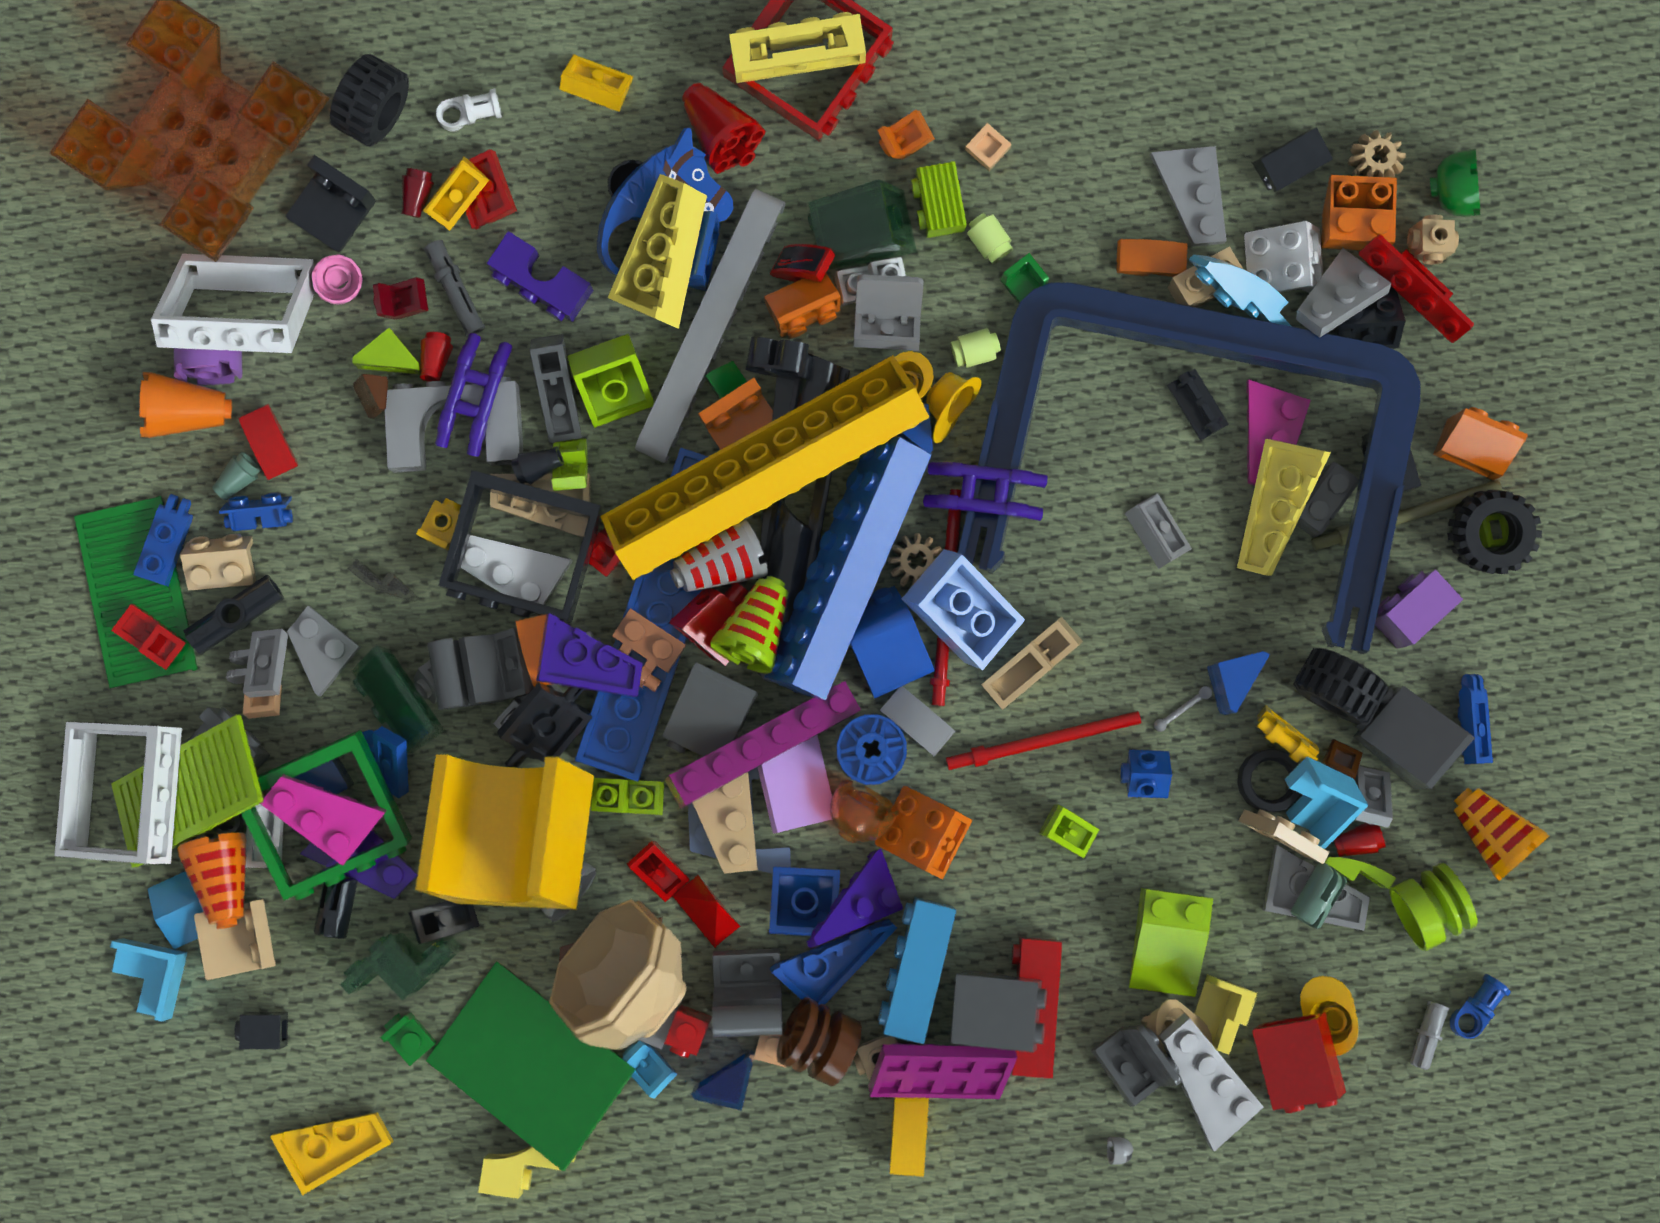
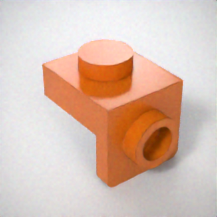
(905, 136)

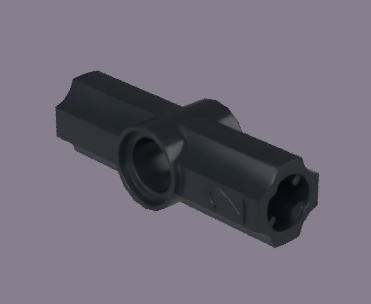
(216, 625)

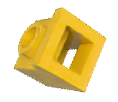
(440, 535)

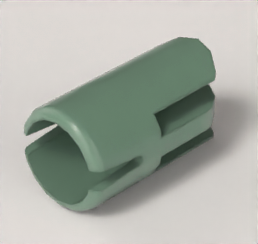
(1318, 895)

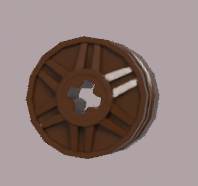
(819, 1041)

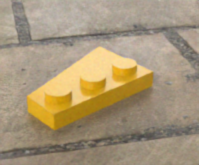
(329, 1148)

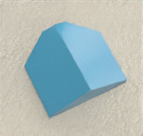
(174, 909)

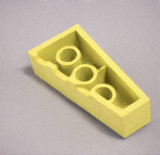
(662, 253)

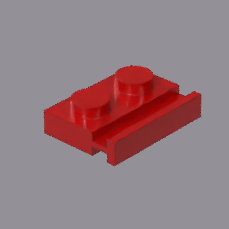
(495, 198)

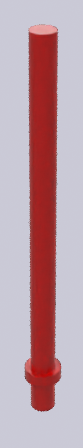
(940, 680)

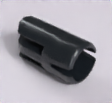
(335, 909)

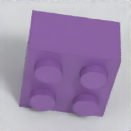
(1416, 608)

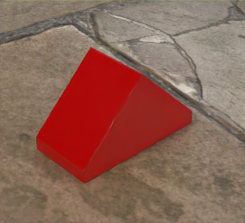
(658, 871)

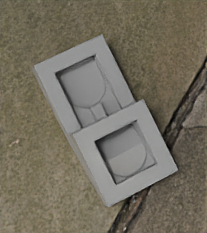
(917, 720)

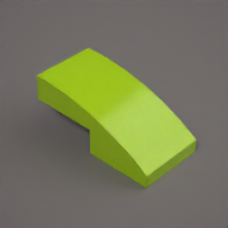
(574, 471)
(1351, 868)

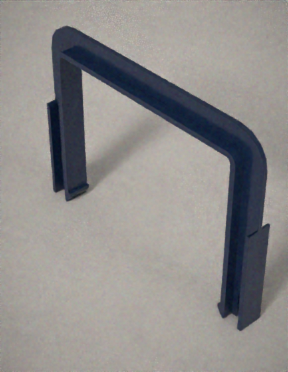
(1233, 339)

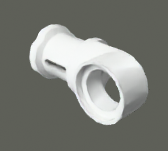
(470, 108)

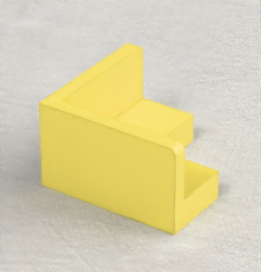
(1223, 1009)

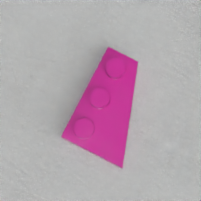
(1271, 416)
(324, 818)

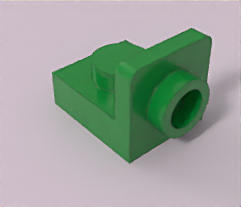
(408, 1037)

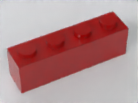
(1040, 961)

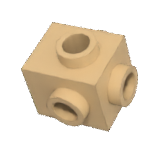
(1433, 239)

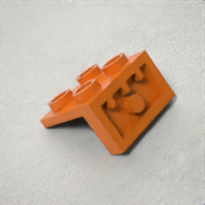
(737, 414)
(924, 832)

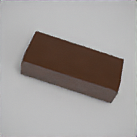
(372, 393)

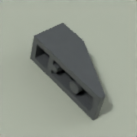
(555, 388)

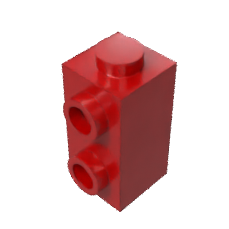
(687, 1031)

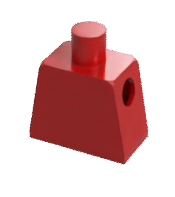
(706, 615)

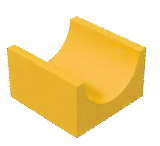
(505, 834)

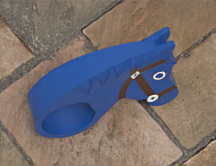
(630, 199)

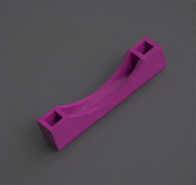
(761, 745)

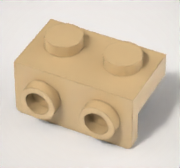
(218, 562)

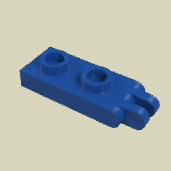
(164, 541)
(1474, 718)

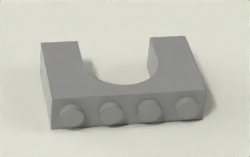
(411, 408)

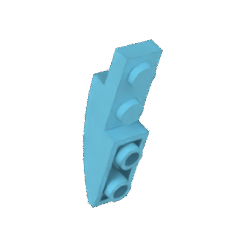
(1241, 289)

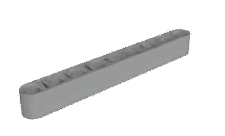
(708, 325)

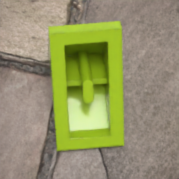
(388, 355)
(1069, 830)

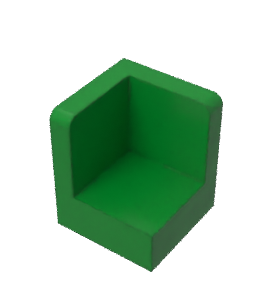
(1024, 277)

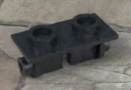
(1197, 404)

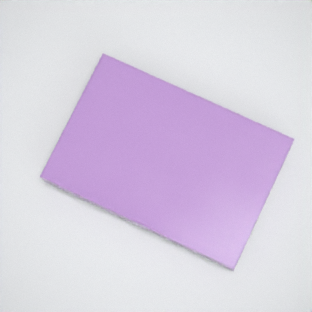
(796, 787)

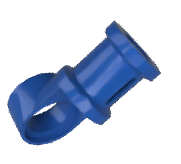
(1480, 1006)

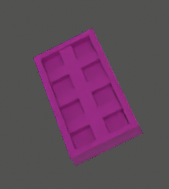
(941, 1071)

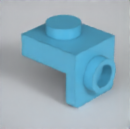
(651, 1070)

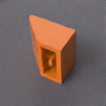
(1358, 211)
(803, 305)
(1480, 442)

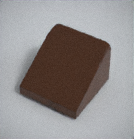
(1342, 758)

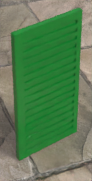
(110, 552)

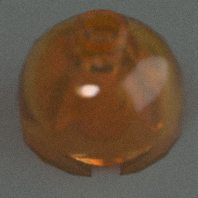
(860, 813)

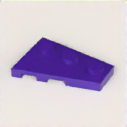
(582, 662)
(387, 876)

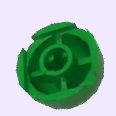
(1457, 184)

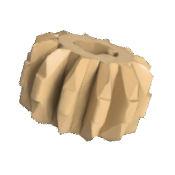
(1376, 146)
(912, 550)

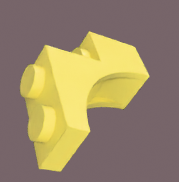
(508, 1173)

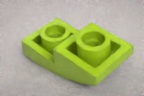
(627, 796)

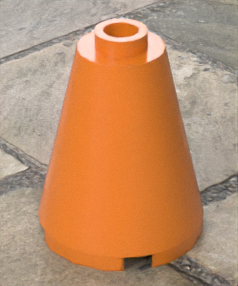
(179, 406)

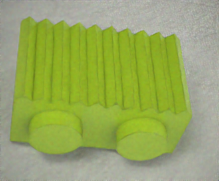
(939, 200)

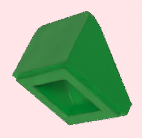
(725, 379)

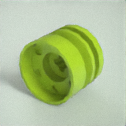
(1437, 904)

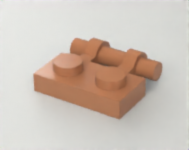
(651, 643)

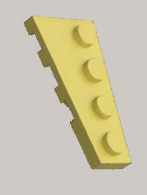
(1279, 497)

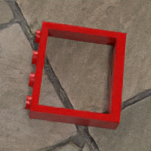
(870, 23)

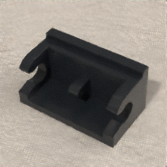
(1293, 160)

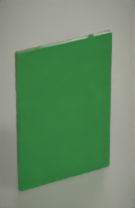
(529, 1066)

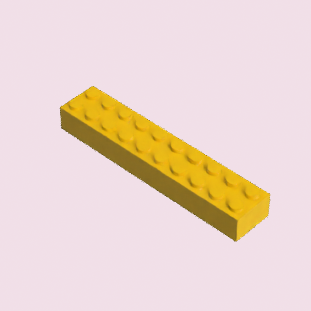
(764, 467)

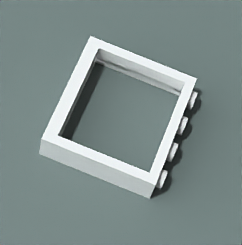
(233, 274)
(157, 798)

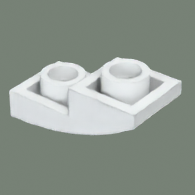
(847, 279)

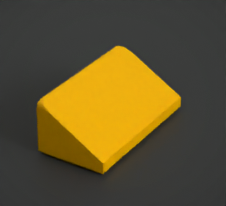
(595, 82)
(456, 193)

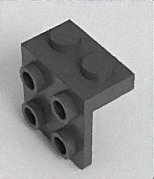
(1136, 1063)

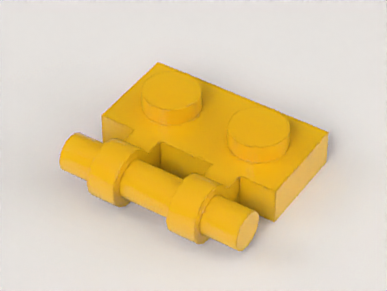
(1286, 735)

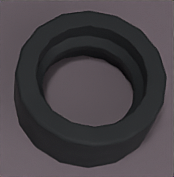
(1245, 784)

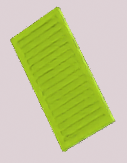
(212, 785)

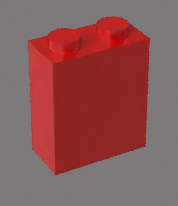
(1299, 1062)

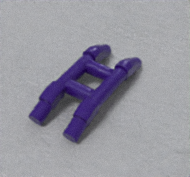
(479, 412)
(1000, 475)

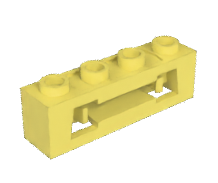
(844, 47)

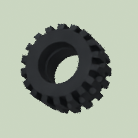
(369, 100)
(1521, 531)
(1340, 686)

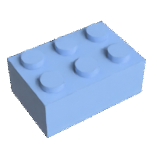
(963, 609)

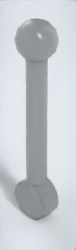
(1204, 693)

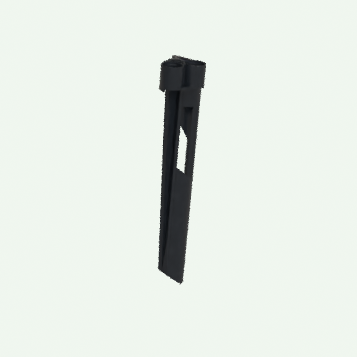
(785, 540)

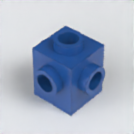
(1147, 773)

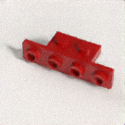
(1417, 287)

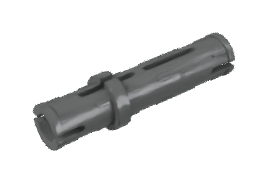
(449, 277)

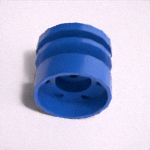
(891, 745)

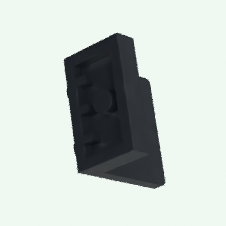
(330, 205)
(1377, 323)

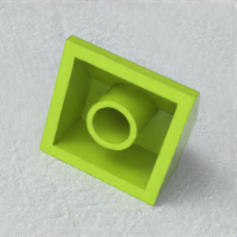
(610, 380)

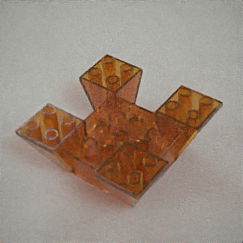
(259, 130)

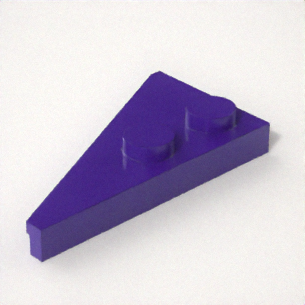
(865, 900)

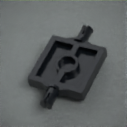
(544, 724)

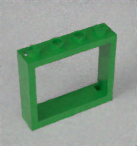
(362, 861)

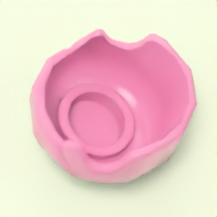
(332, 273)

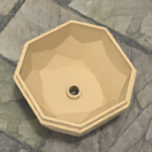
(619, 978)

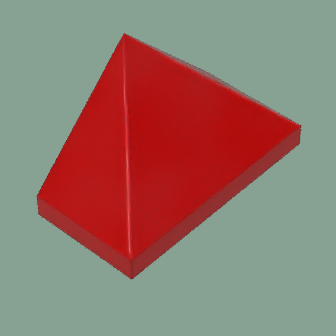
(706, 911)

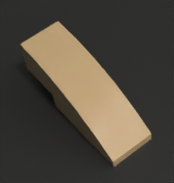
(1032, 663)

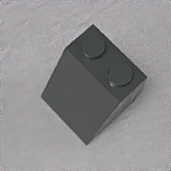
(708, 712)
(1413, 738)
(998, 1011)

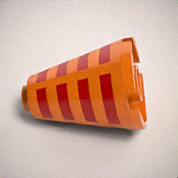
(217, 875)

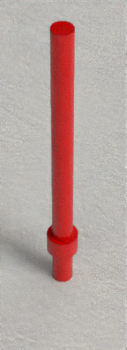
(980, 755)

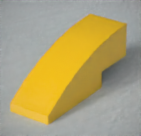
(909, 1136)

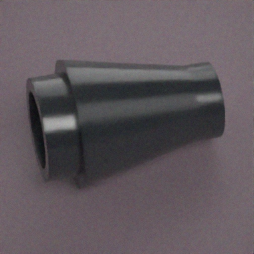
(536, 464)

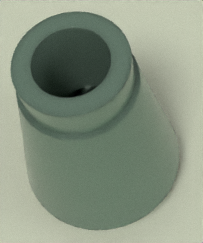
(237, 474)

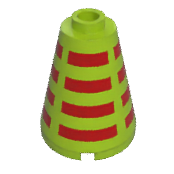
(754, 627)

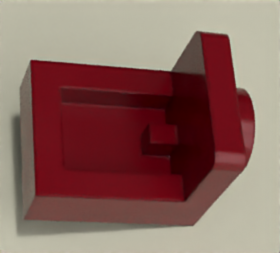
(400, 299)

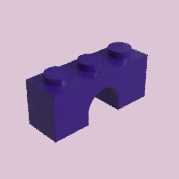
(562, 295)

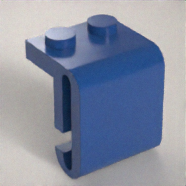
(889, 644)

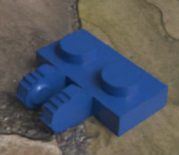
(391, 756)

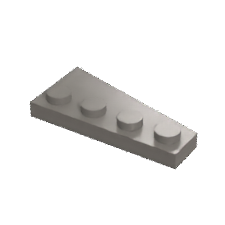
(1213, 1088)

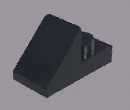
(442, 920)

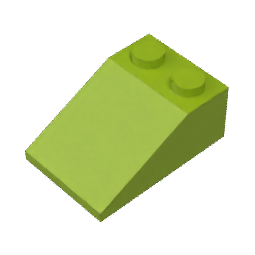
(1170, 941)

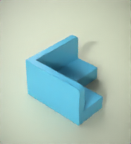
(1328, 800)
(158, 967)

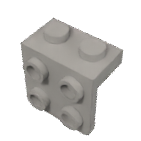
(888, 312)

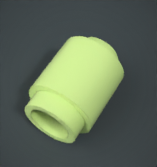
(989, 238)
(975, 348)

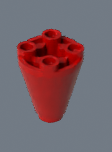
(722, 129)

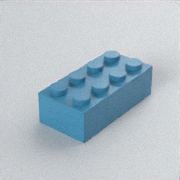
(918, 970)

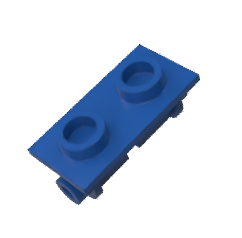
(243, 512)

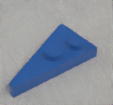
(828, 967)

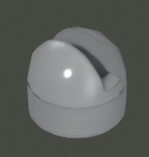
(1122, 1150)

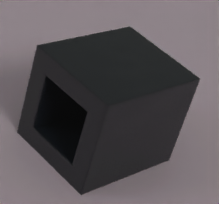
(262, 1030)

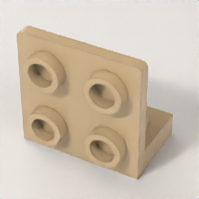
(237, 947)

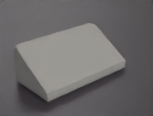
(1158, 530)

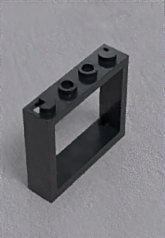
(481, 481)

